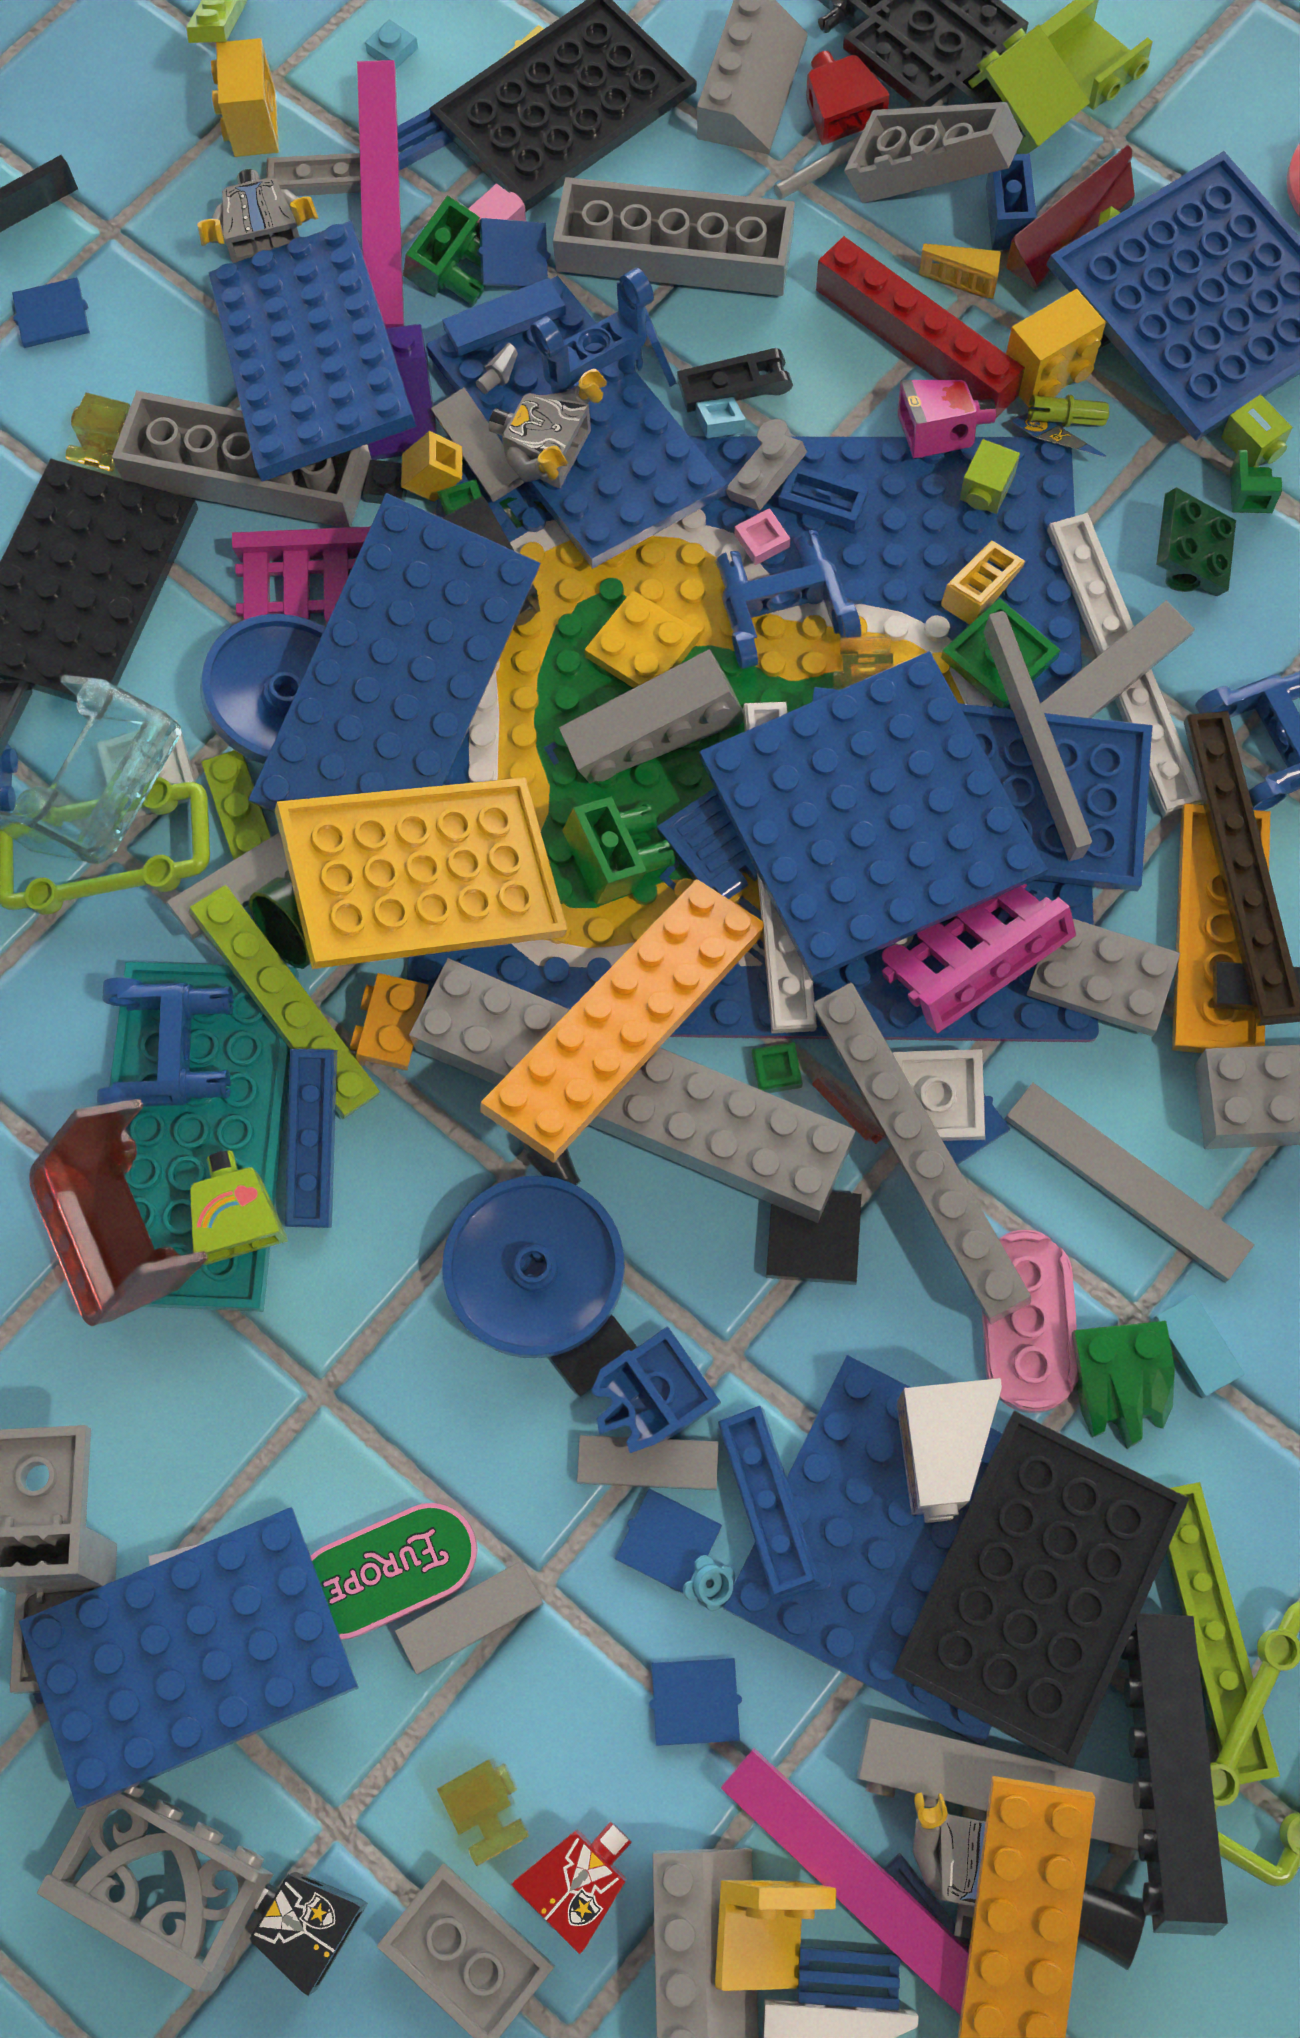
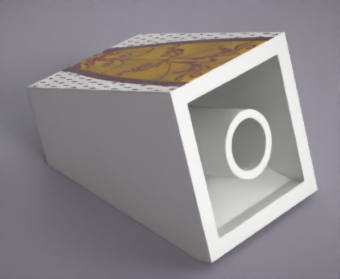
(944, 1442)

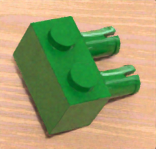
(439, 248)
(606, 851)

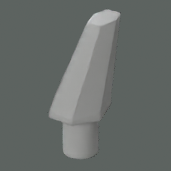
(498, 369)

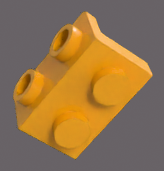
(392, 1012)

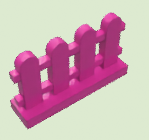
(295, 550)
(988, 967)

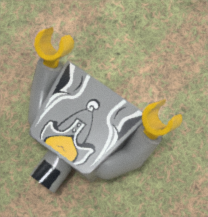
(548, 430)

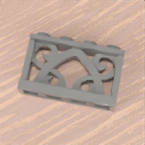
(173, 1953)

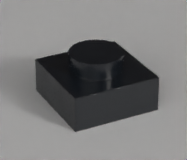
(381, 479)

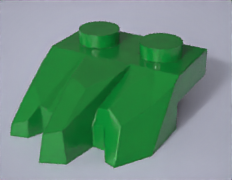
(1124, 1377)

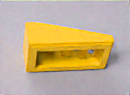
(962, 268)
(967, 601)

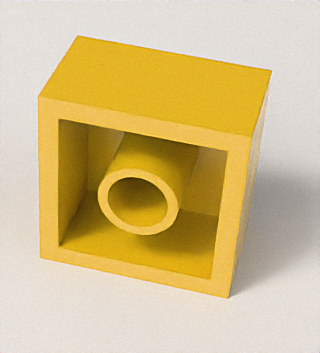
(245, 97)
(1056, 345)

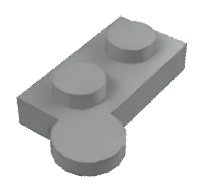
(767, 466)

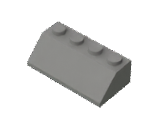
(750, 76)
(686, 1945)

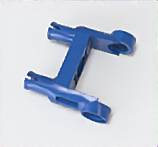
(620, 333)
(781, 591)
(1275, 706)
(177, 1007)

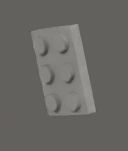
(1107, 977)
(465, 1955)

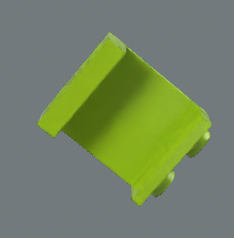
(1093, 54)
(1033, 85)

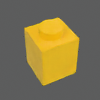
(431, 466)

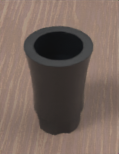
(1111, 1924)

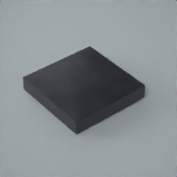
(814, 1250)

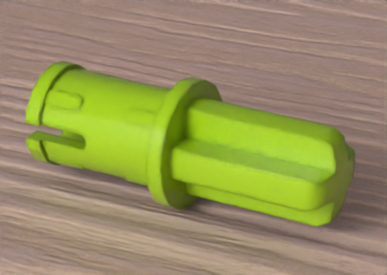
(1068, 411)

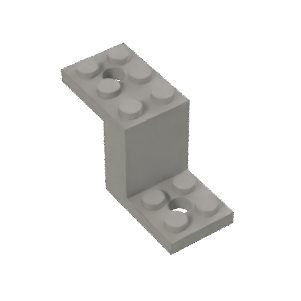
(44, 1533)

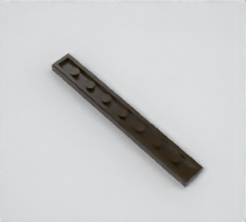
(1243, 869)

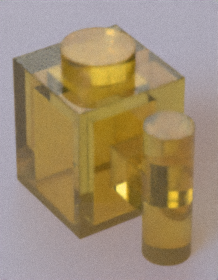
(98, 428)
(863, 660)
(476, 1800)

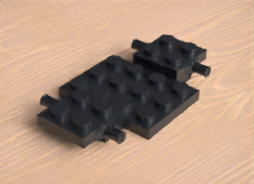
(926, 44)

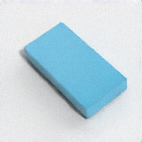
(1200, 1346)

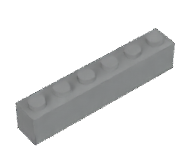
(963, 1772)

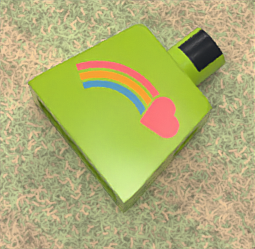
(232, 1211)

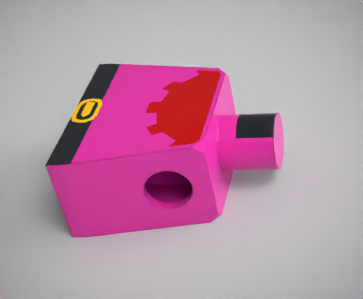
(941, 415)

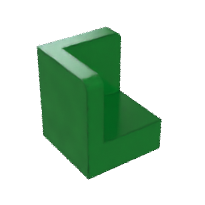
(1253, 487)

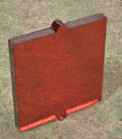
(848, 1109)

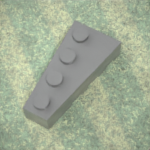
(931, 147)
(654, 719)

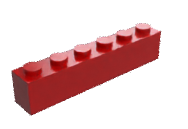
(916, 324)

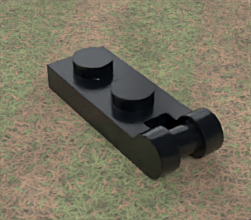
(735, 378)

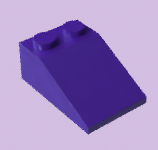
(412, 362)

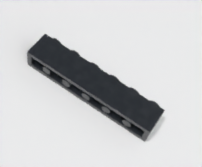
(1174, 1778)

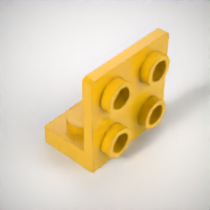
(763, 1931)

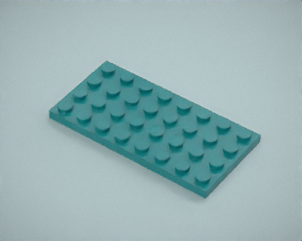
(178, 1139)

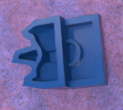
(653, 1392)

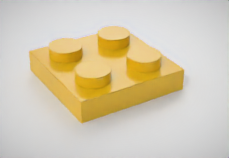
(641, 641)

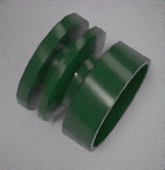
(278, 919)

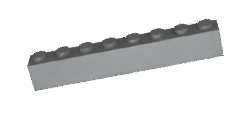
(922, 1154)

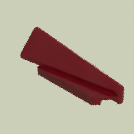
(1071, 217)

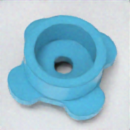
(721, 1584)

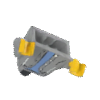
(255, 216)
(949, 1858)

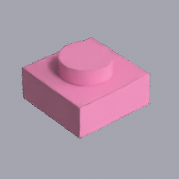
(762, 536)

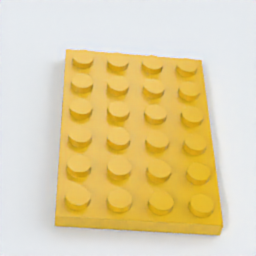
(419, 871)

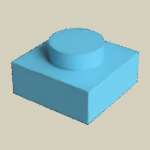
(391, 43)
(720, 417)

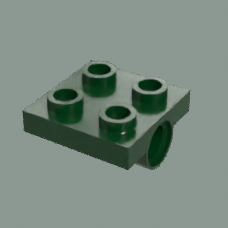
(1195, 544)

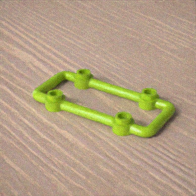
(158, 872)
(1277, 1651)

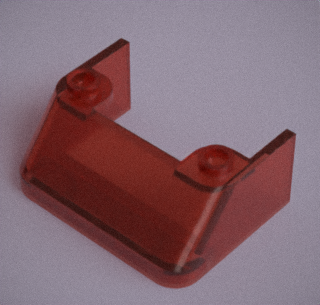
(96, 1219)

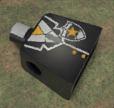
(304, 1927)

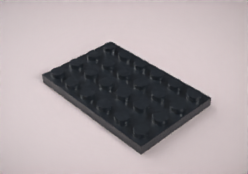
(563, 100)
(85, 575)
(1041, 1588)

